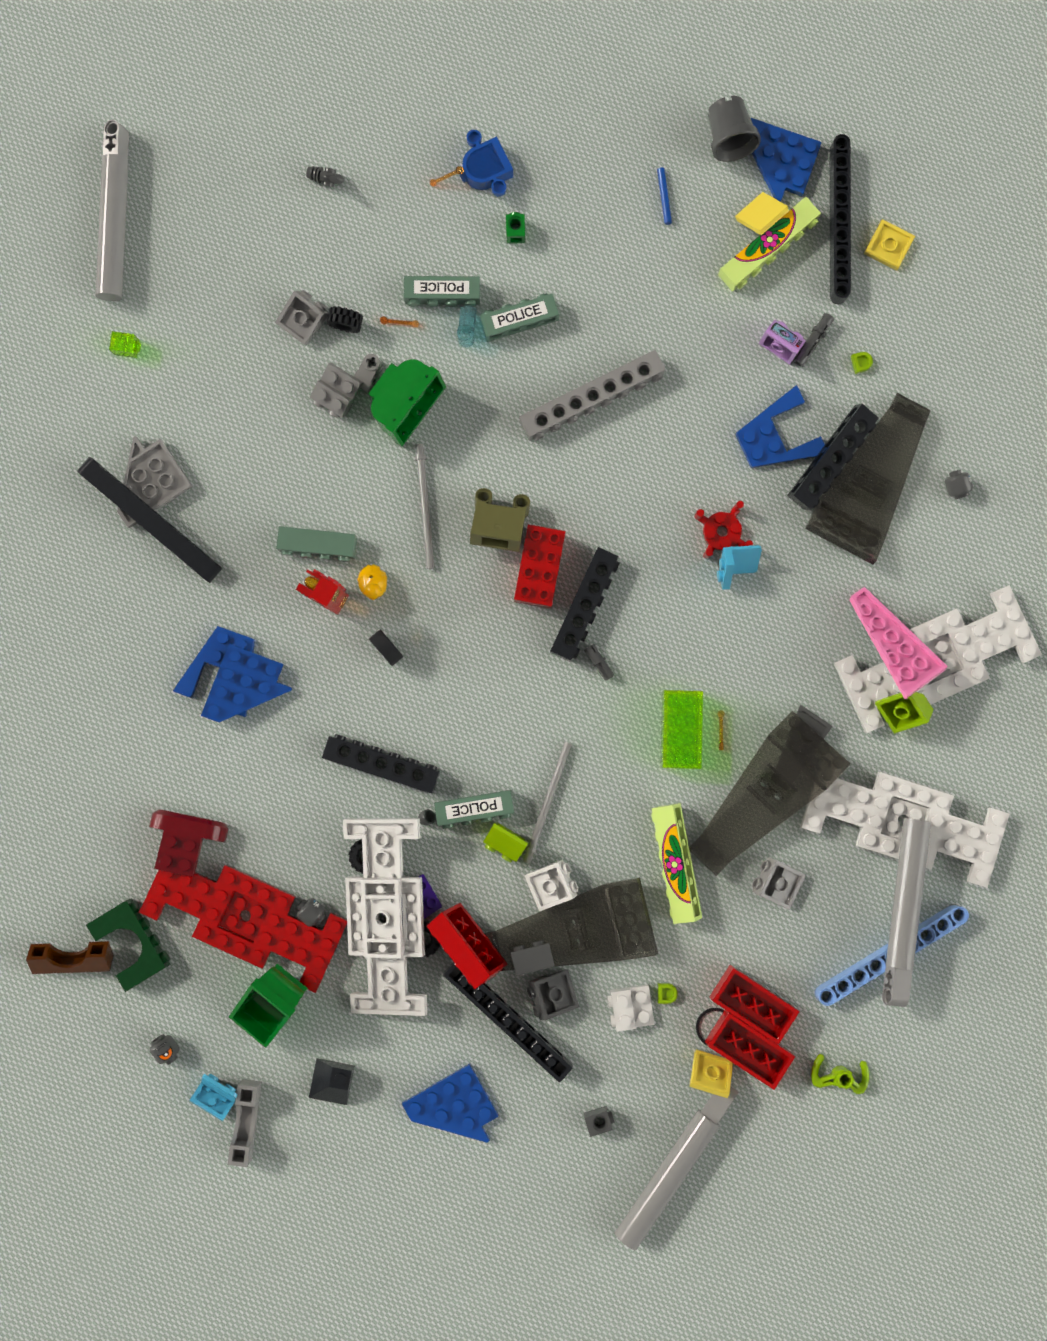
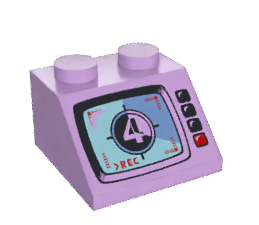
(782, 341)

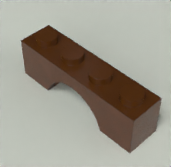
(50, 960)

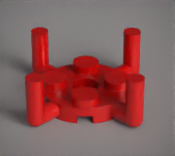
(726, 520)

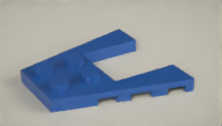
(762, 442)
(212, 653)

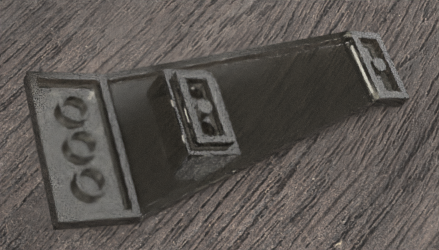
(866, 493)
(793, 766)
(608, 922)

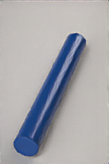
(664, 196)

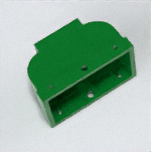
(402, 395)
(268, 1004)

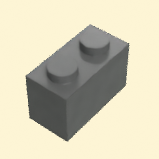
(531, 958)

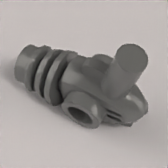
(328, 176)

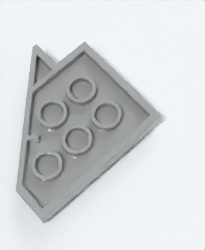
(153, 476)

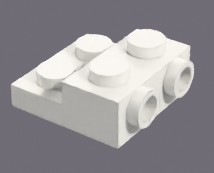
(552, 885)
(631, 1007)

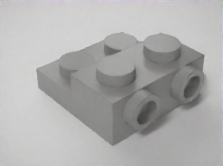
(302, 316)
(336, 391)
(778, 882)

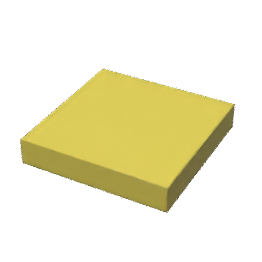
(762, 213)
(889, 244)
(711, 1073)

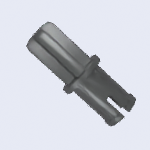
(599, 662)

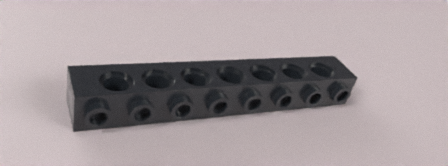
(512, 1024)

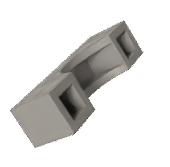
(246, 1118)

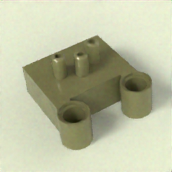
(498, 525)

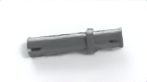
(817, 334)

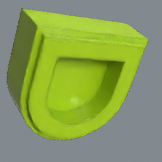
(861, 362)
(666, 993)

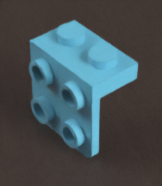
(737, 561)
(214, 1097)

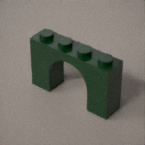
(152, 956)

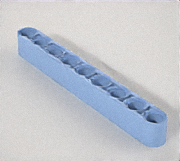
(864, 965)

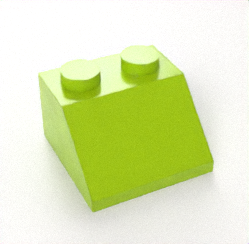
(903, 713)
(505, 842)

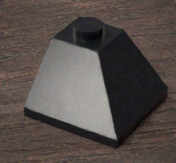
(331, 1081)

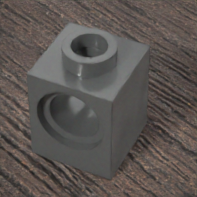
(595, 1129)

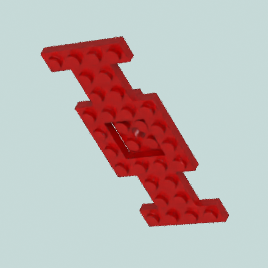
(269, 925)

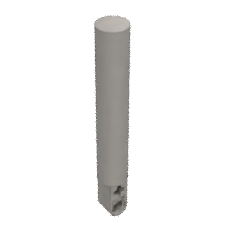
(112, 212)
(906, 912)
(673, 1171)

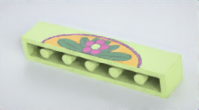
(768, 245)
(676, 863)

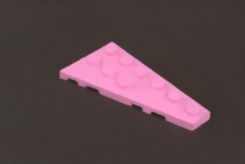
(903, 652)

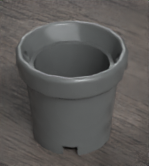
(732, 130)

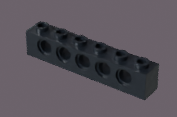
(800, 492)
(600, 558)
(333, 753)

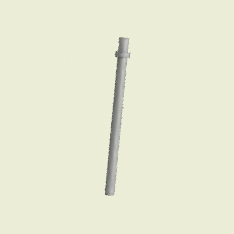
(420, 458)
(531, 849)

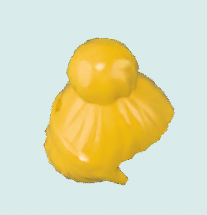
(372, 587)

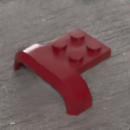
(183, 840)

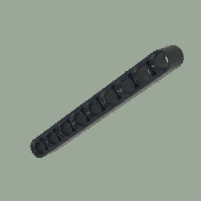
(843, 210)
(149, 519)

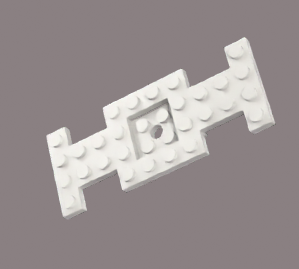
(956, 645)
(879, 814)
(385, 892)

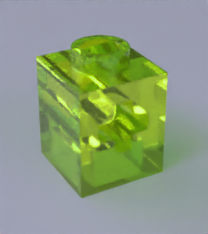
(124, 344)

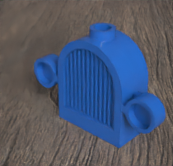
(486, 165)

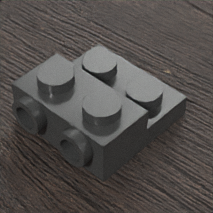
(552, 995)

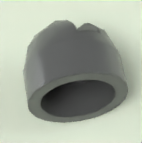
(427, 817)

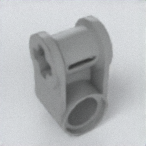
(368, 374)

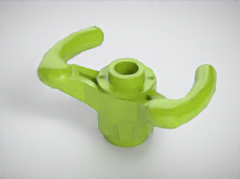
(846, 1081)

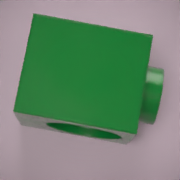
(517, 235)

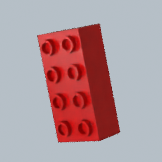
(539, 566)
(467, 945)
(754, 1004)
(749, 1049)

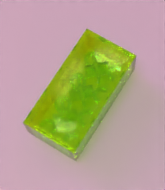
(681, 729)

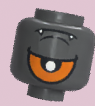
(164, 1049)

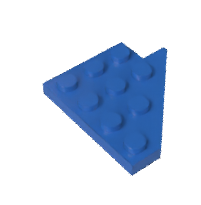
(784, 159)
(242, 683)
(454, 1105)

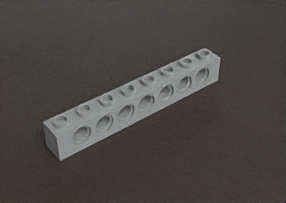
(649, 361)

